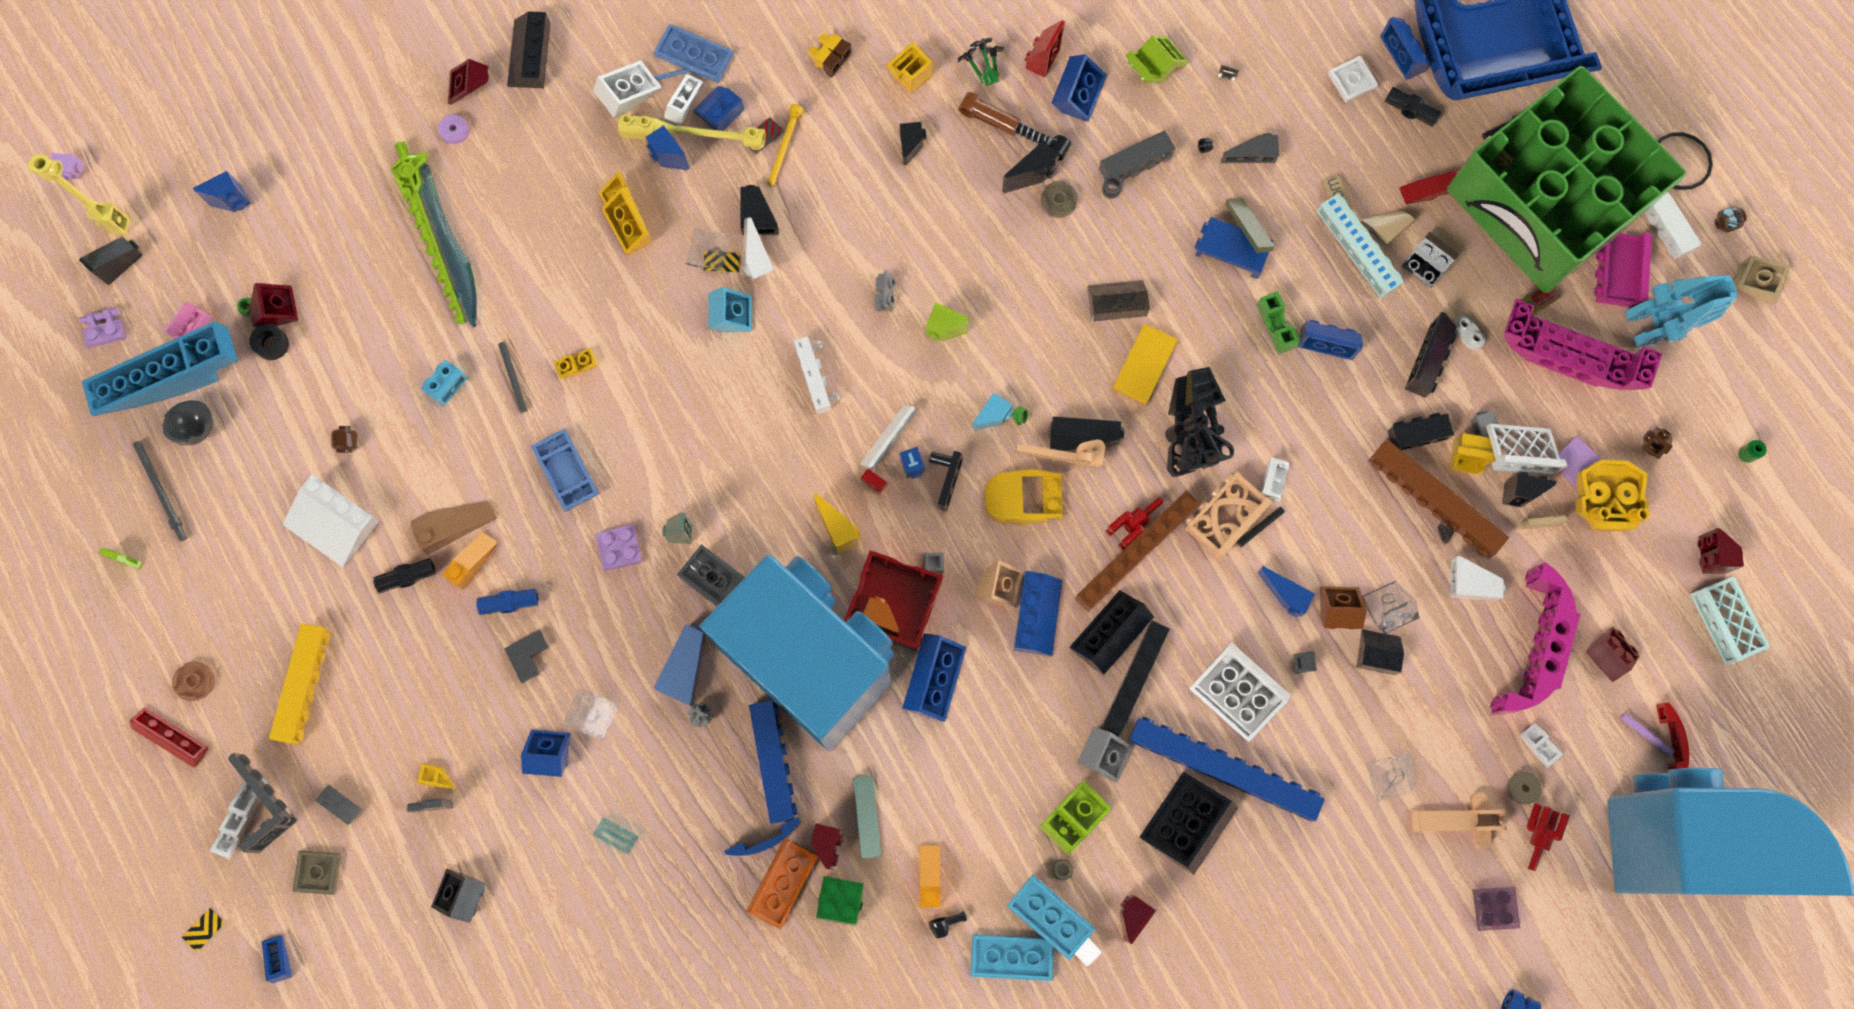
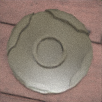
(1059, 199)

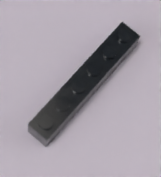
(1135, 678)

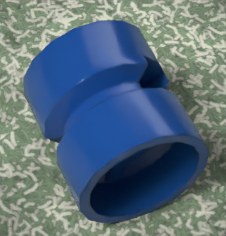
(1516, 1000)

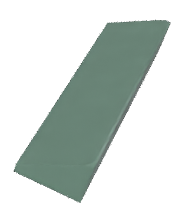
(867, 817)

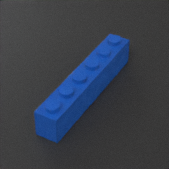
(772, 763)

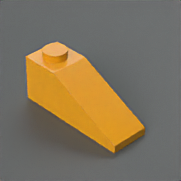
(469, 561)
(930, 876)

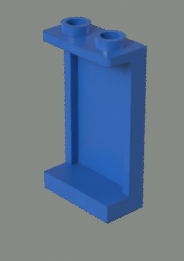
(1230, 245)

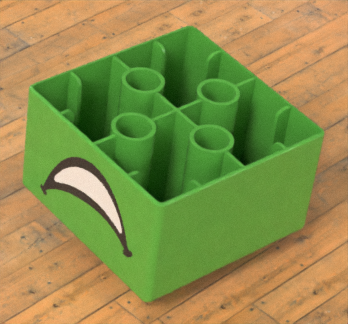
(1573, 182)

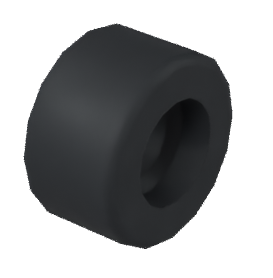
(263, 332)

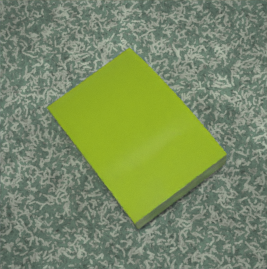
(1075, 817)

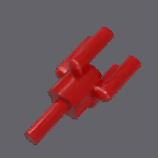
(1133, 522)
(1544, 833)

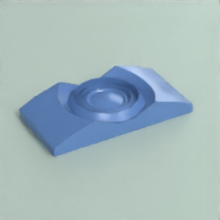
(565, 470)

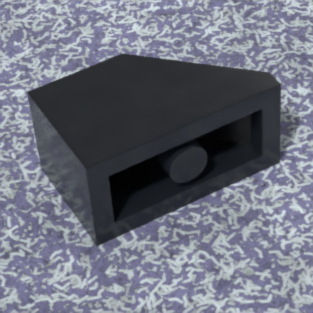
(911, 140)

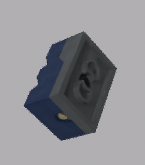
(709, 575)

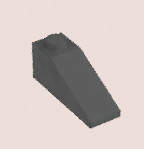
(1256, 150)

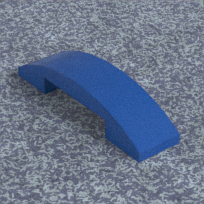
(741, 849)

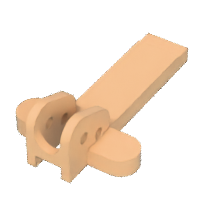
(1083, 456)
(1461, 820)

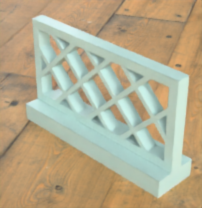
(1718, 626)

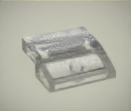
(716, 246)

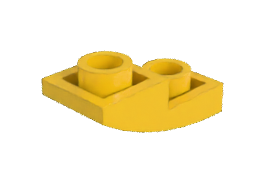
(576, 364)

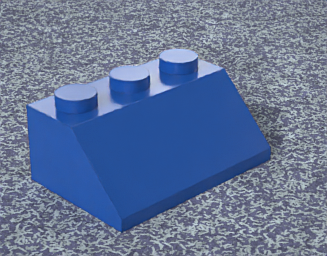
(1404, 48)
(1079, 87)
(1330, 340)

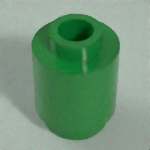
(1752, 451)

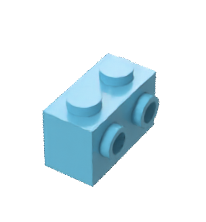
(444, 382)

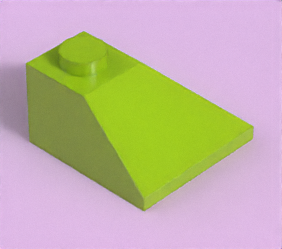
(946, 323)

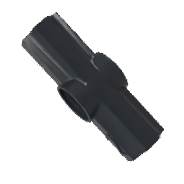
(1412, 106)
(404, 575)

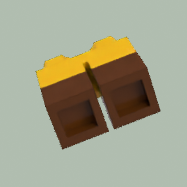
(832, 54)

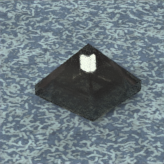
(1445, 533)

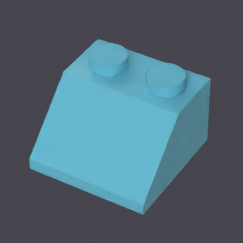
(730, 311)

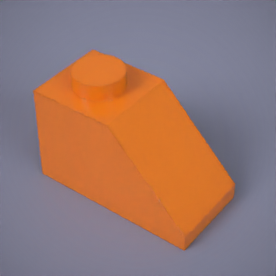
(881, 615)

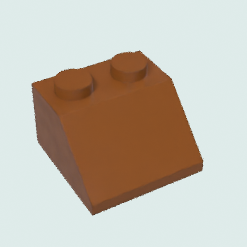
(1342, 607)

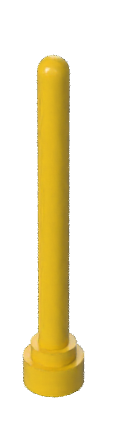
(795, 112)

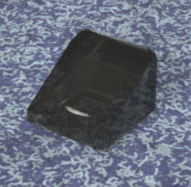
(1228, 72)

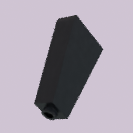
(1071, 432)

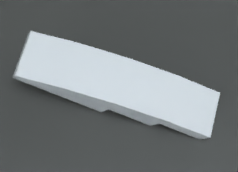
(236, 822)

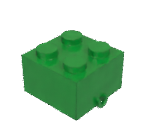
(840, 901)

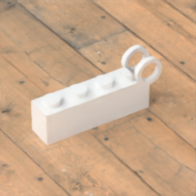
(1672, 227)

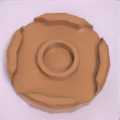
(193, 681)

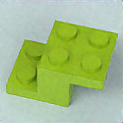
(1156, 59)

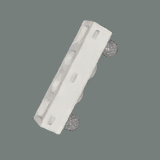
(815, 382)

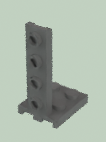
(270, 828)

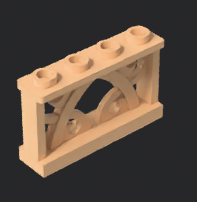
(1227, 541)

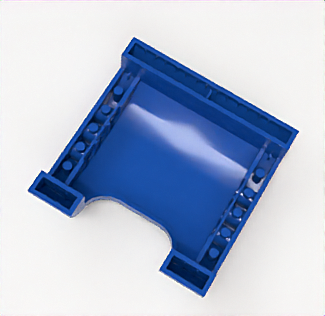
(1499, 44)

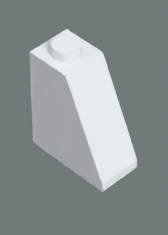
(1474, 582)

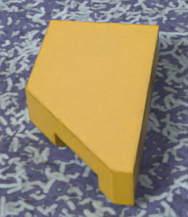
(434, 776)

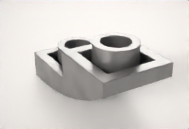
(338, 804)

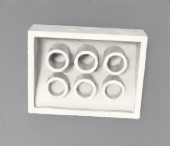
(329, 521)
(1240, 692)

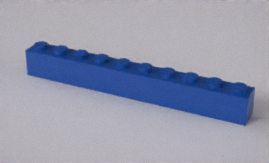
(1226, 769)

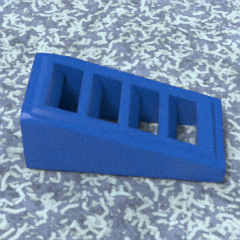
(284, 965)

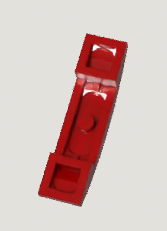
(1677, 734)

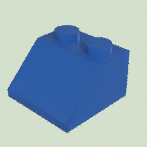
(720, 108)
(666, 150)
(223, 193)
(545, 753)

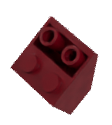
(1719, 553)
(1613, 654)
(825, 843)

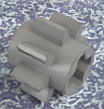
(700, 715)

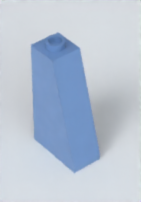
(683, 665)

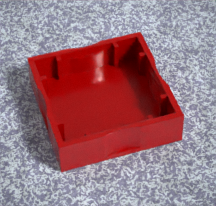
(907, 591)

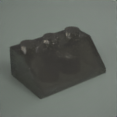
(1118, 300)

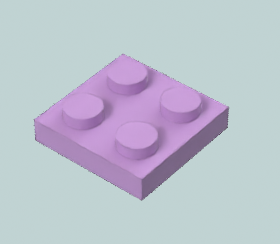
(618, 548)

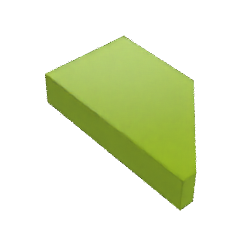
(120, 558)

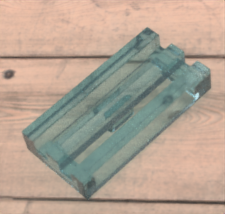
(630, 843)

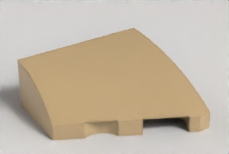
(1388, 225)

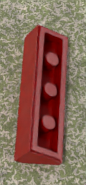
(168, 737)

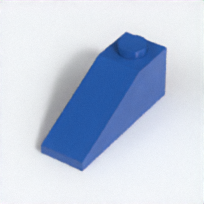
(1289, 594)

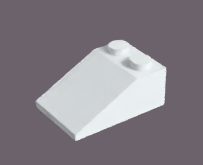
(626, 88)
(754, 254)

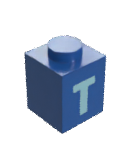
(912, 463)

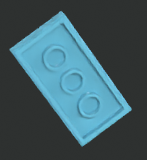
(1051, 917)
(1011, 957)

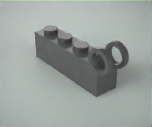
(1134, 160)

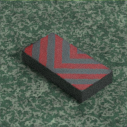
(771, 129)

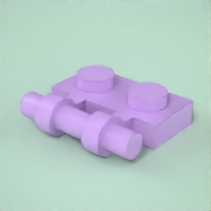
(103, 333)

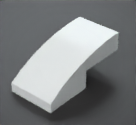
(1540, 745)

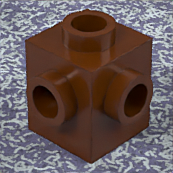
(1657, 442)

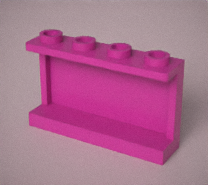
(1624, 270)

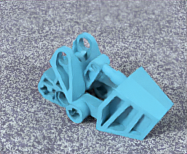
(1673, 318)

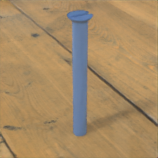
(671, 74)

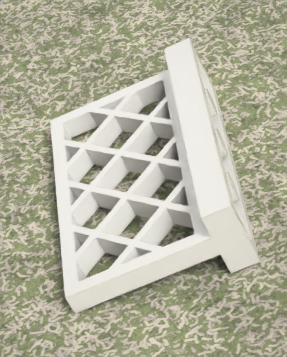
(1527, 462)

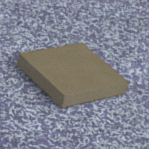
(316, 872)

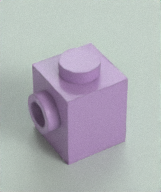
(71, 165)

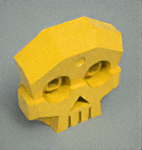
(1611, 481)

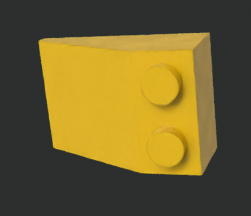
(841, 531)

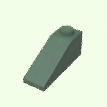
(678, 529)

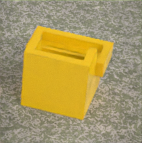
(911, 67)
(1471, 454)

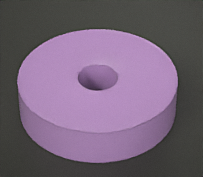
(453, 121)

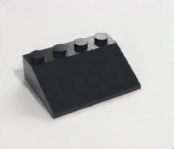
(1189, 822)

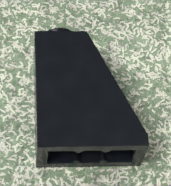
(755, 206)
(112, 259)

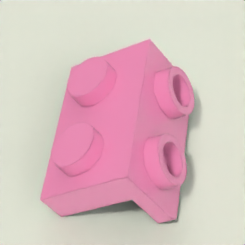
(187, 320)

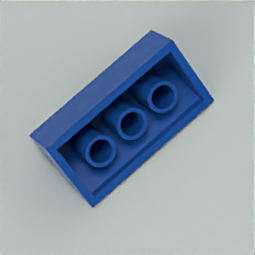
(1038, 614)
(934, 677)

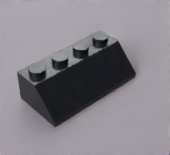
(529, 50)
(1431, 356)
(1112, 632)

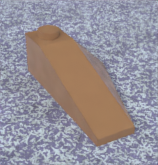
(447, 525)

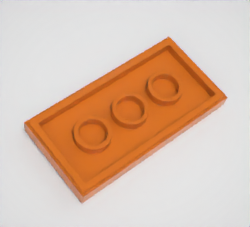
(782, 883)

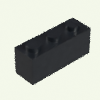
(1421, 431)

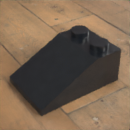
(1032, 169)

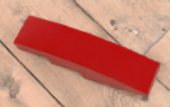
(1427, 188)

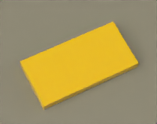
(1144, 364)

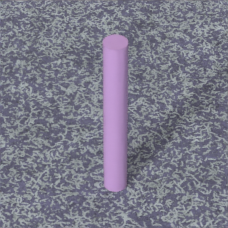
(1647, 734)

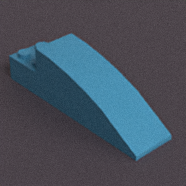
(162, 372)

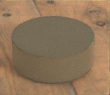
(1062, 870)

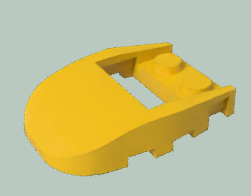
(1005, 497)

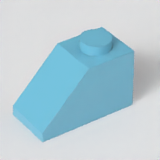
(993, 413)

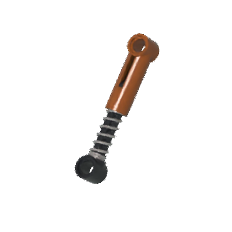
(973, 106)

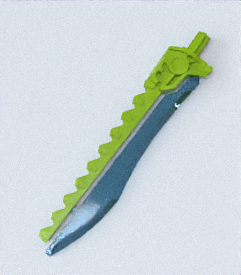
(408, 178)

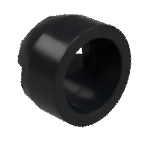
(1201, 145)

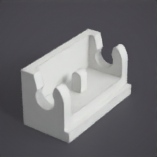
(1274, 479)

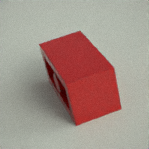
(874, 481)

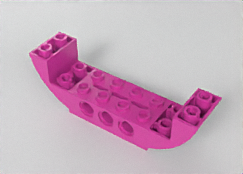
(1578, 354)
(1551, 641)

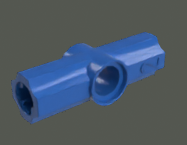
(507, 601)

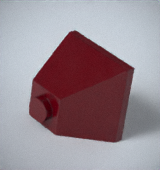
(466, 79)
(272, 305)
(1134, 917)

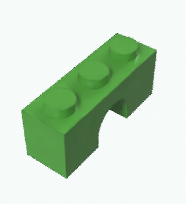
(1272, 312)

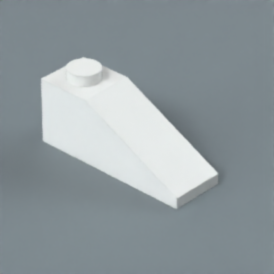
(682, 100)

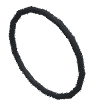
(1705, 149)

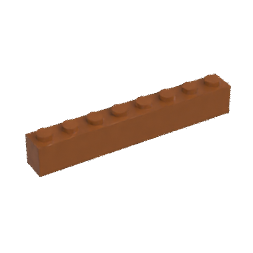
(1438, 499)
(1137, 551)

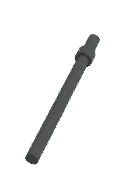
(174, 521)

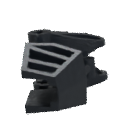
(1189, 400)

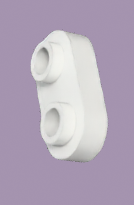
(1468, 333)

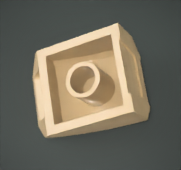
(1762, 278)

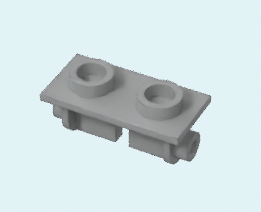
(884, 283)

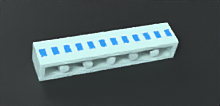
(1360, 246)

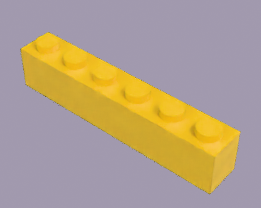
(300, 684)

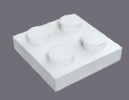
(1352, 79)

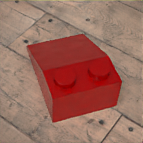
(1045, 49)

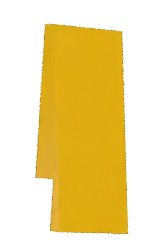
(623, 215)

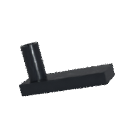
(954, 463)

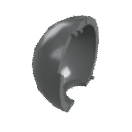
(188, 423)

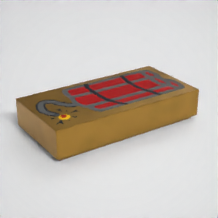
(1541, 300)

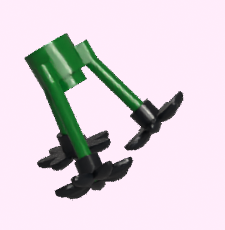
(990, 76)

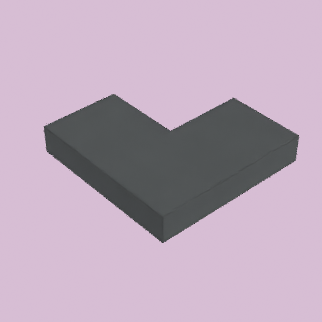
(521, 655)
(430, 805)

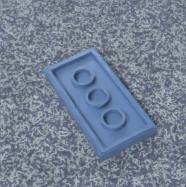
(691, 50)

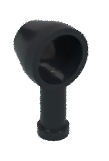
(940, 925)

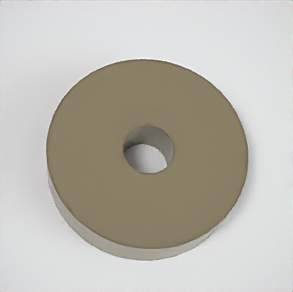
(1515, 790)

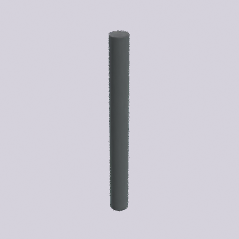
(513, 378)

